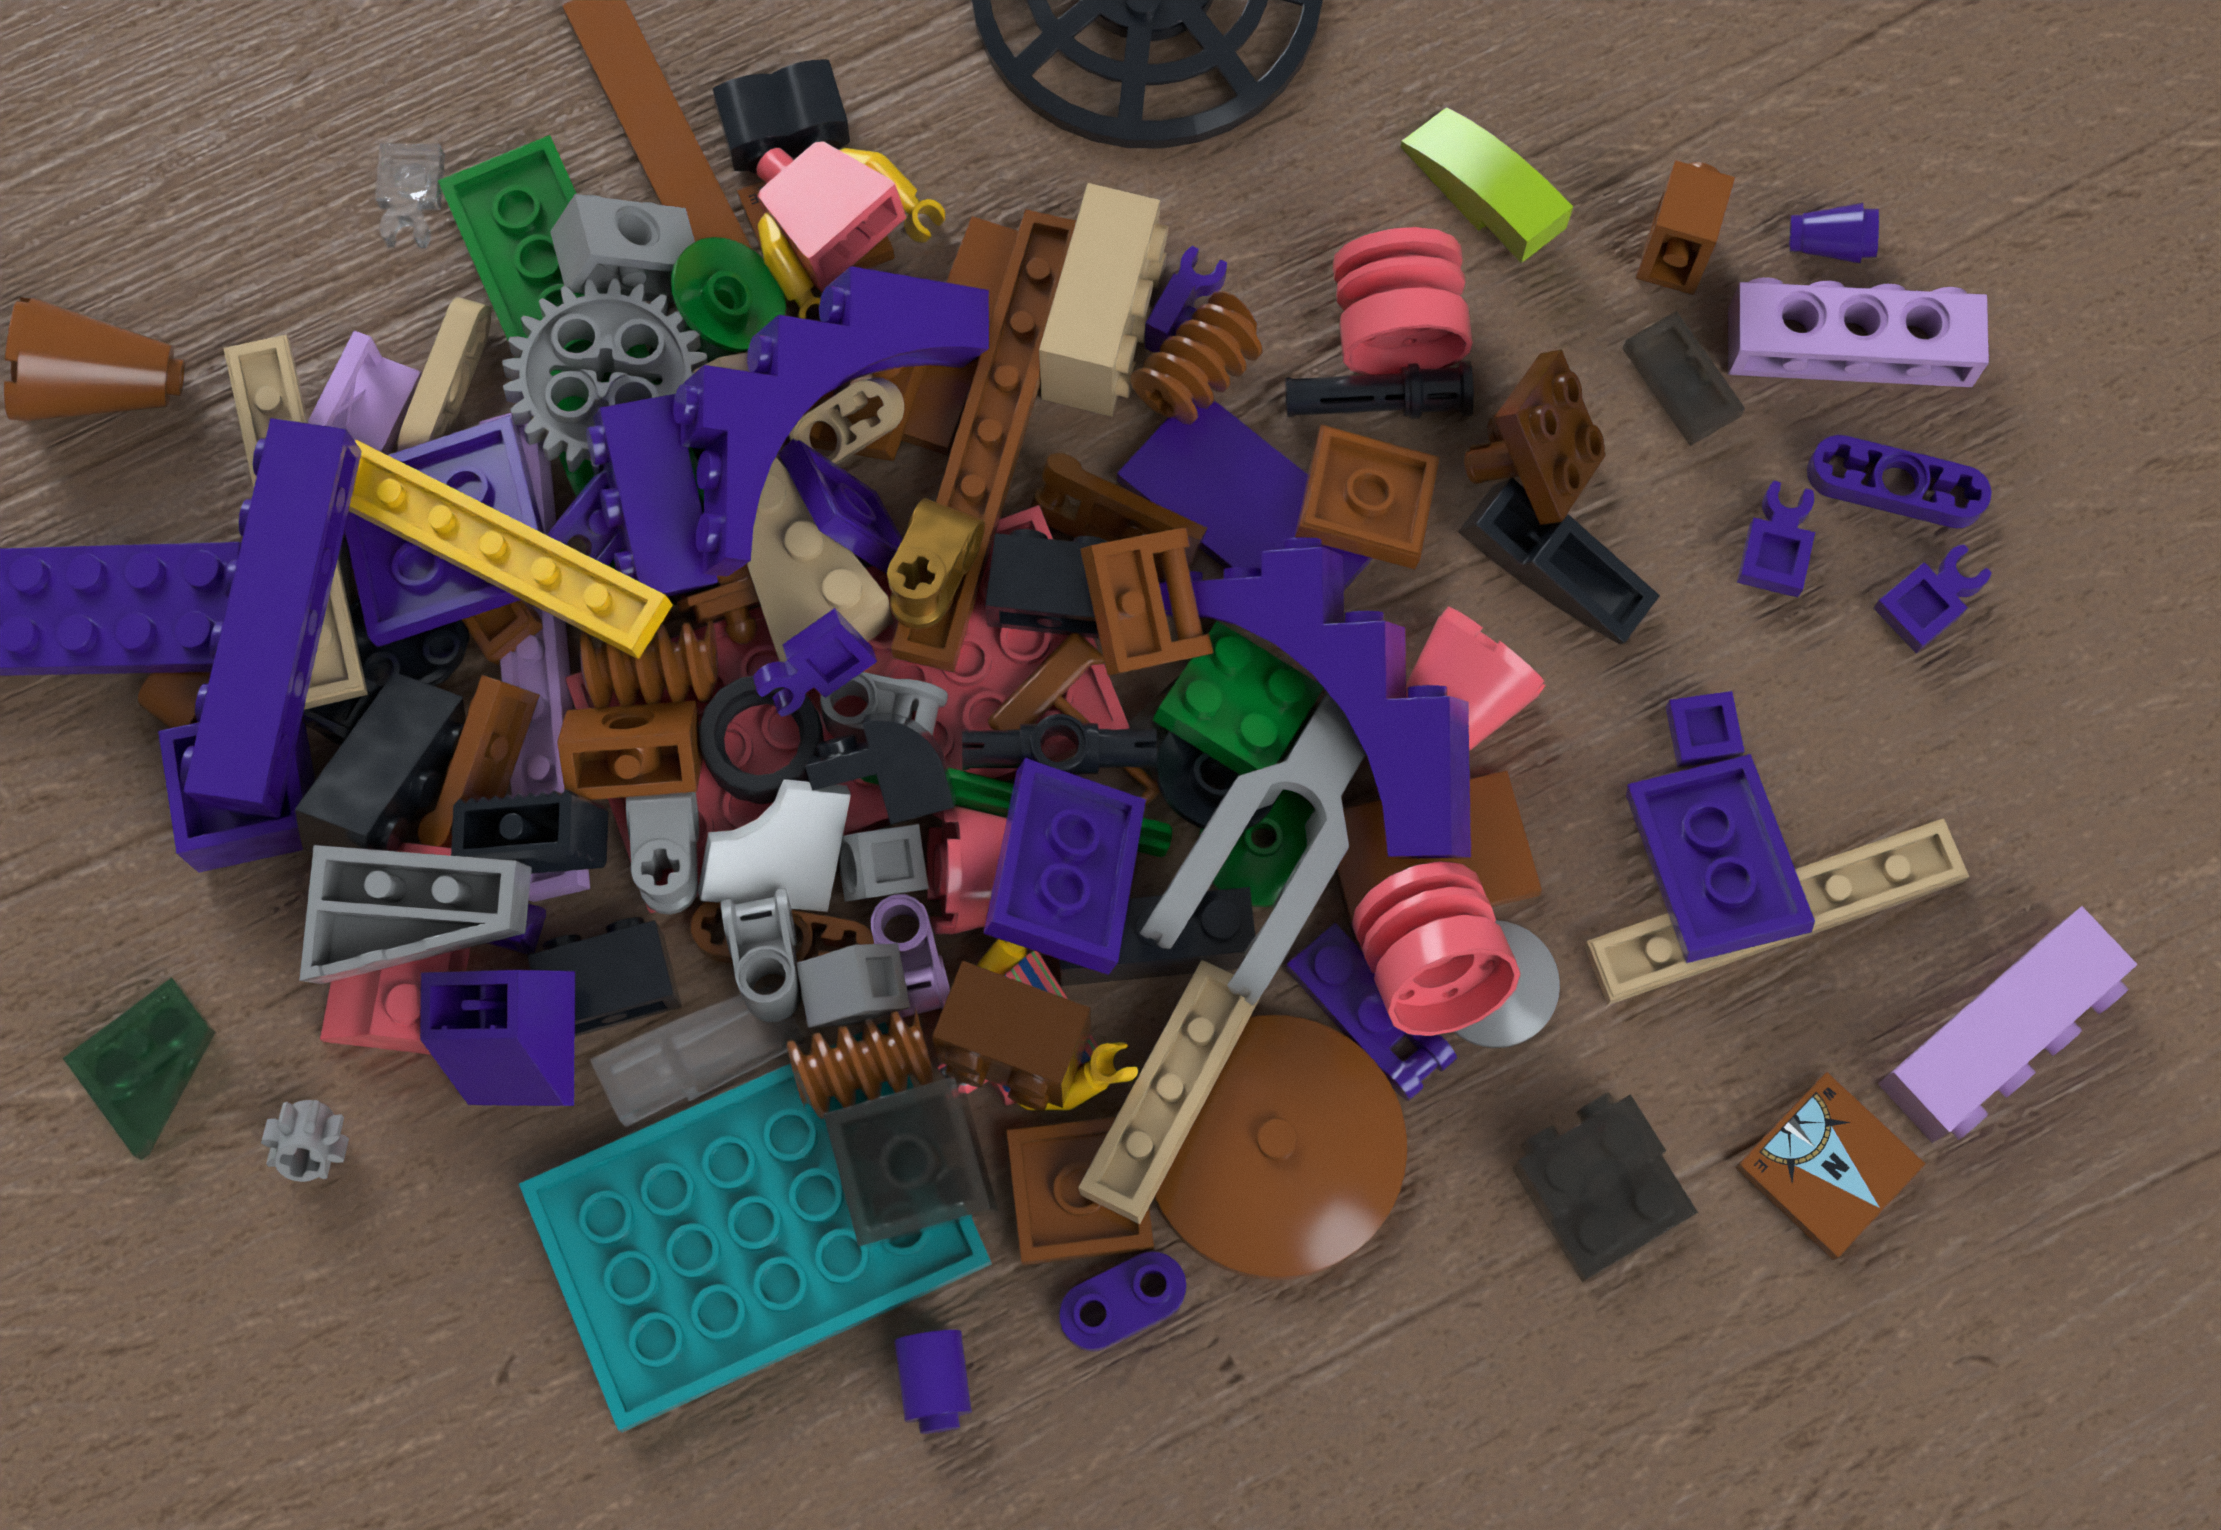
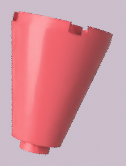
(1476, 671)
(963, 867)

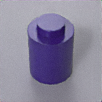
(933, 1379)

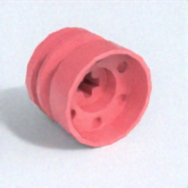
(1402, 301)
(1435, 948)

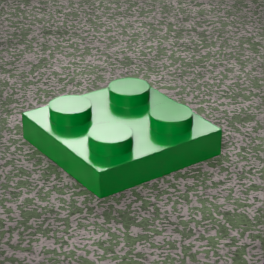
(1238, 703)

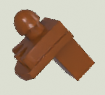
(729, 601)

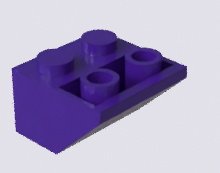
(502, 1034)

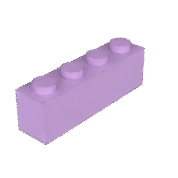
(2008, 1025)

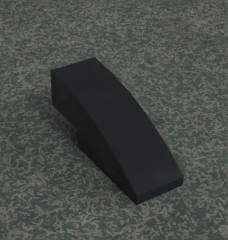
(1559, 562)

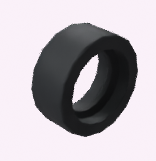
(712, 729)

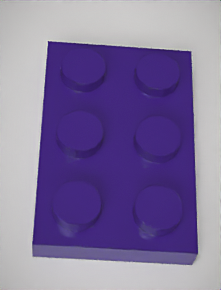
(1719, 858)
(1065, 867)

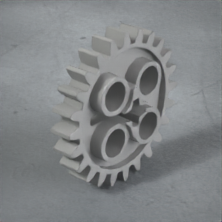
(613, 326)

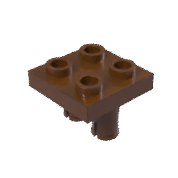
(1542, 439)

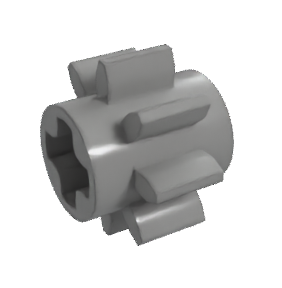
(305, 1140)

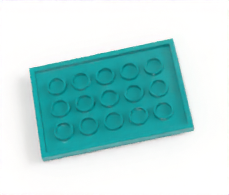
(722, 1247)

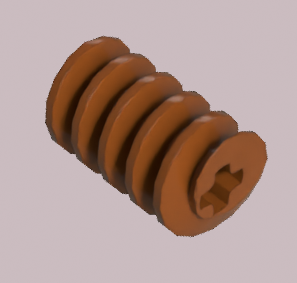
(1199, 359)
(660, 666)
(860, 1063)

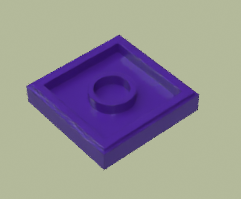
(842, 505)

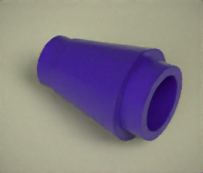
(1836, 233)

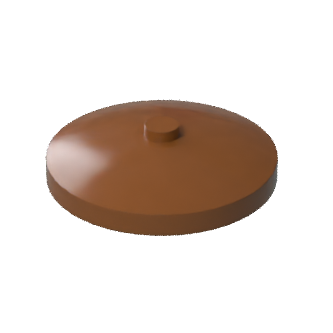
(1288, 1154)

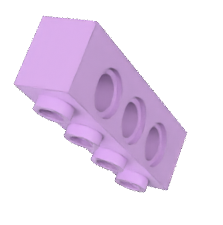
(1828, 351)

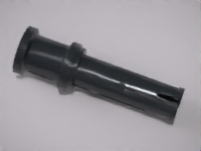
(1411, 390)

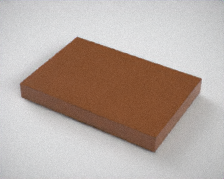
(1497, 848)

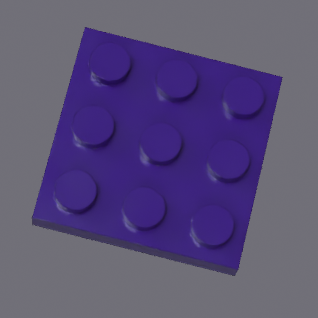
(413, 590)

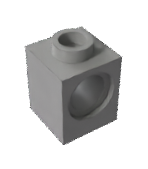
(882, 863)
(853, 985)

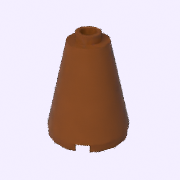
(83, 365)

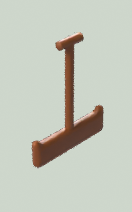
(1046, 689)

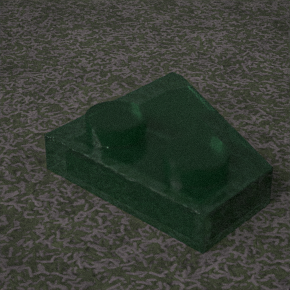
(143, 1063)

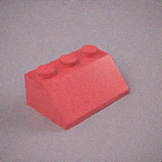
(385, 1004)

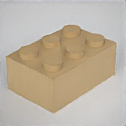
(1102, 300)

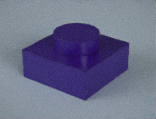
(1704, 728)

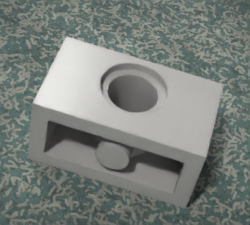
(620, 241)

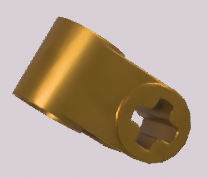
(932, 562)

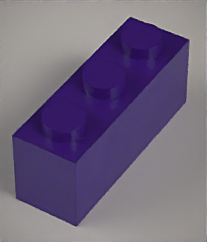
(650, 494)

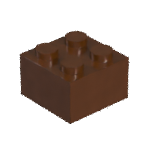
(1011, 1036)

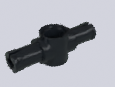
(1094, 746)

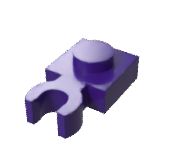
(1776, 549)
(1929, 602)
(818, 658)

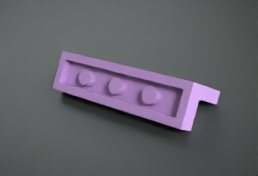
(367, 395)

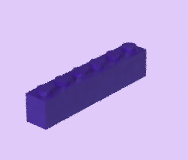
(271, 618)

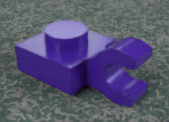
(1178, 299)

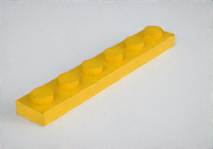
(507, 553)

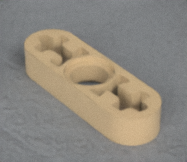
(447, 373)
(850, 401)

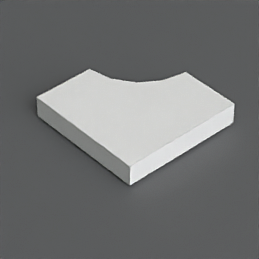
(786, 847)

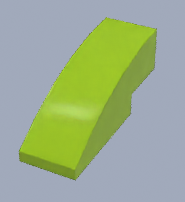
(1489, 182)

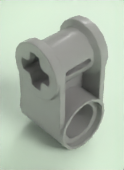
(883, 696)
(661, 837)
(760, 944)

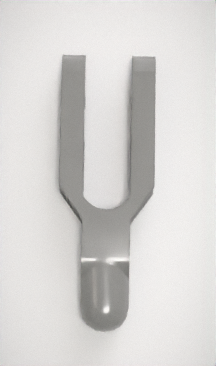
(1319, 770)

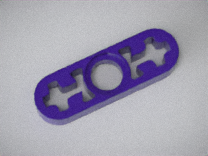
(1937, 510)

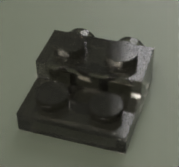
(1603, 1184)

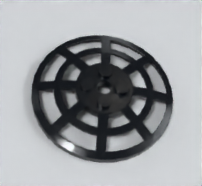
(1141, 23)

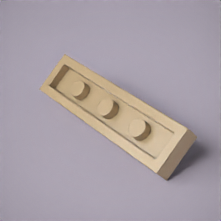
(1167, 1095)

